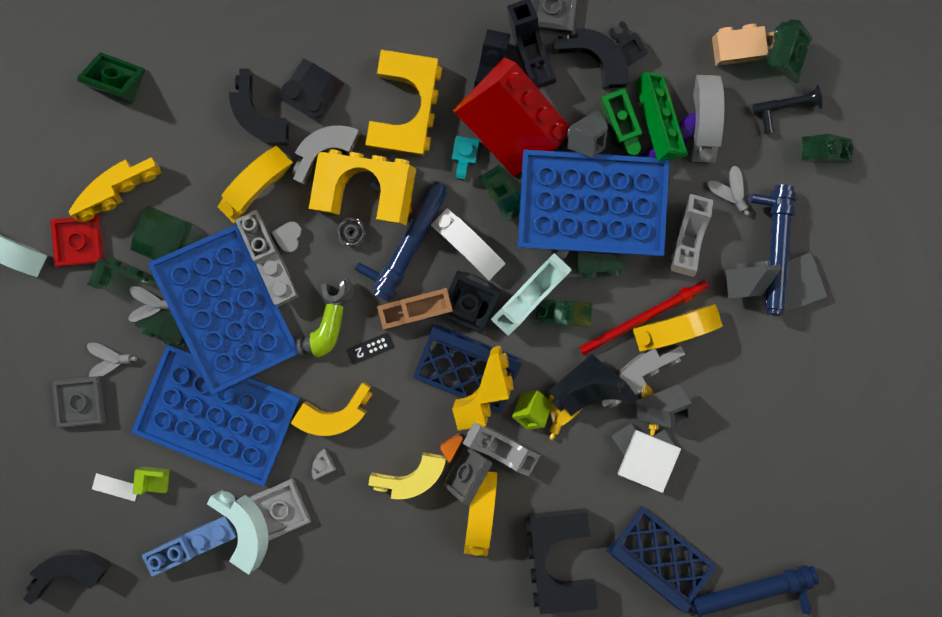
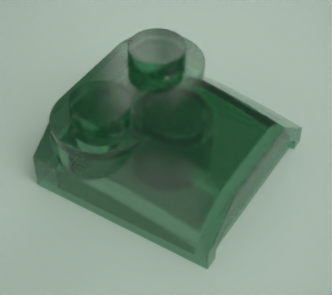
(789, 49)
(159, 233)

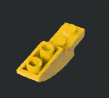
(105, 189)

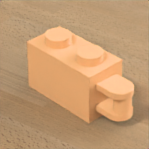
(741, 45)

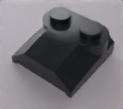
(311, 90)
(471, 300)

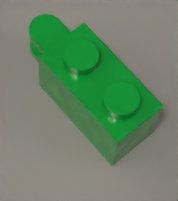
(622, 121)

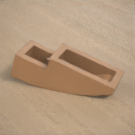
(414, 308)

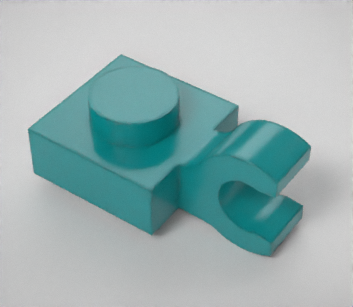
(464, 153)

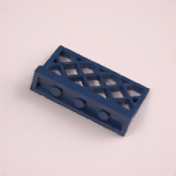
(469, 347)
(653, 578)

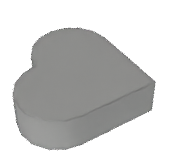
(288, 236)

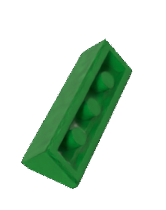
(660, 117)

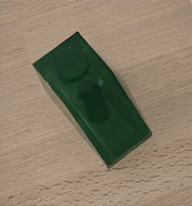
(502, 192)

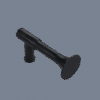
(765, 108)

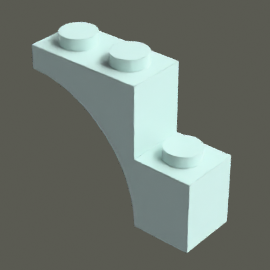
(531, 294)

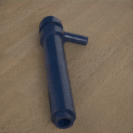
(782, 213)
(392, 274)
(790, 581)

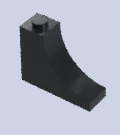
(589, 384)

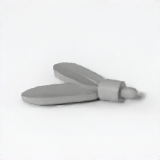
(734, 193)
(152, 302)
(111, 358)

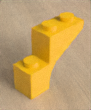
(494, 387)

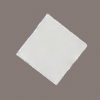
(649, 461)

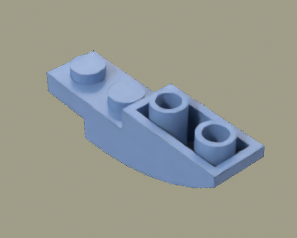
(189, 545)

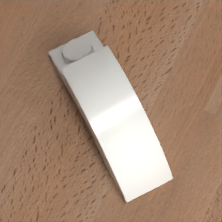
(468, 244)

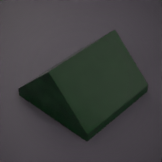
(112, 77)

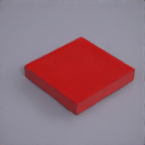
(76, 241)

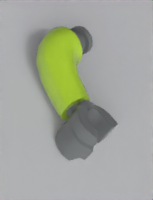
(326, 336)

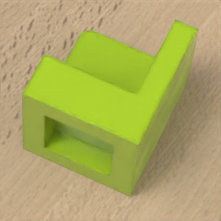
(532, 410)
(151, 480)

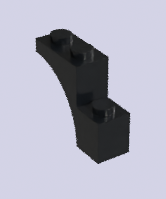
(493, 51)

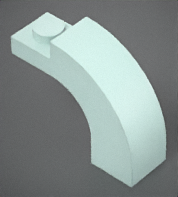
(250, 528)

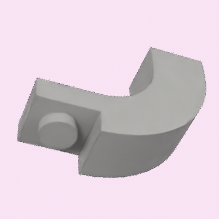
(709, 124)

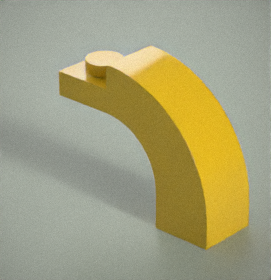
(253, 181)
(678, 328)
(323, 423)
(481, 517)

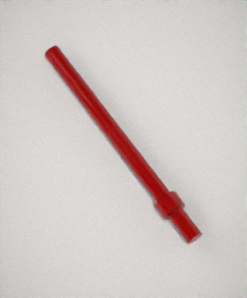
(685, 295)

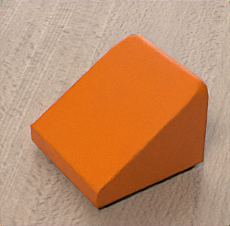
(450, 446)

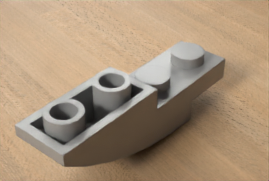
(267, 258)
(645, 364)

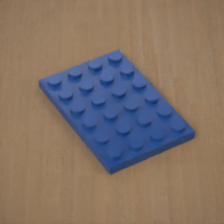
(593, 203)
(223, 309)
(229, 430)

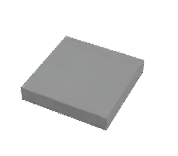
(282, 508)

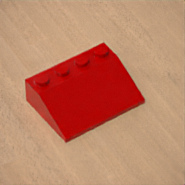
(511, 116)

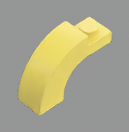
(414, 483)

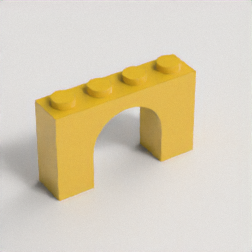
(422, 75)
(335, 170)

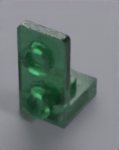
(102, 273)

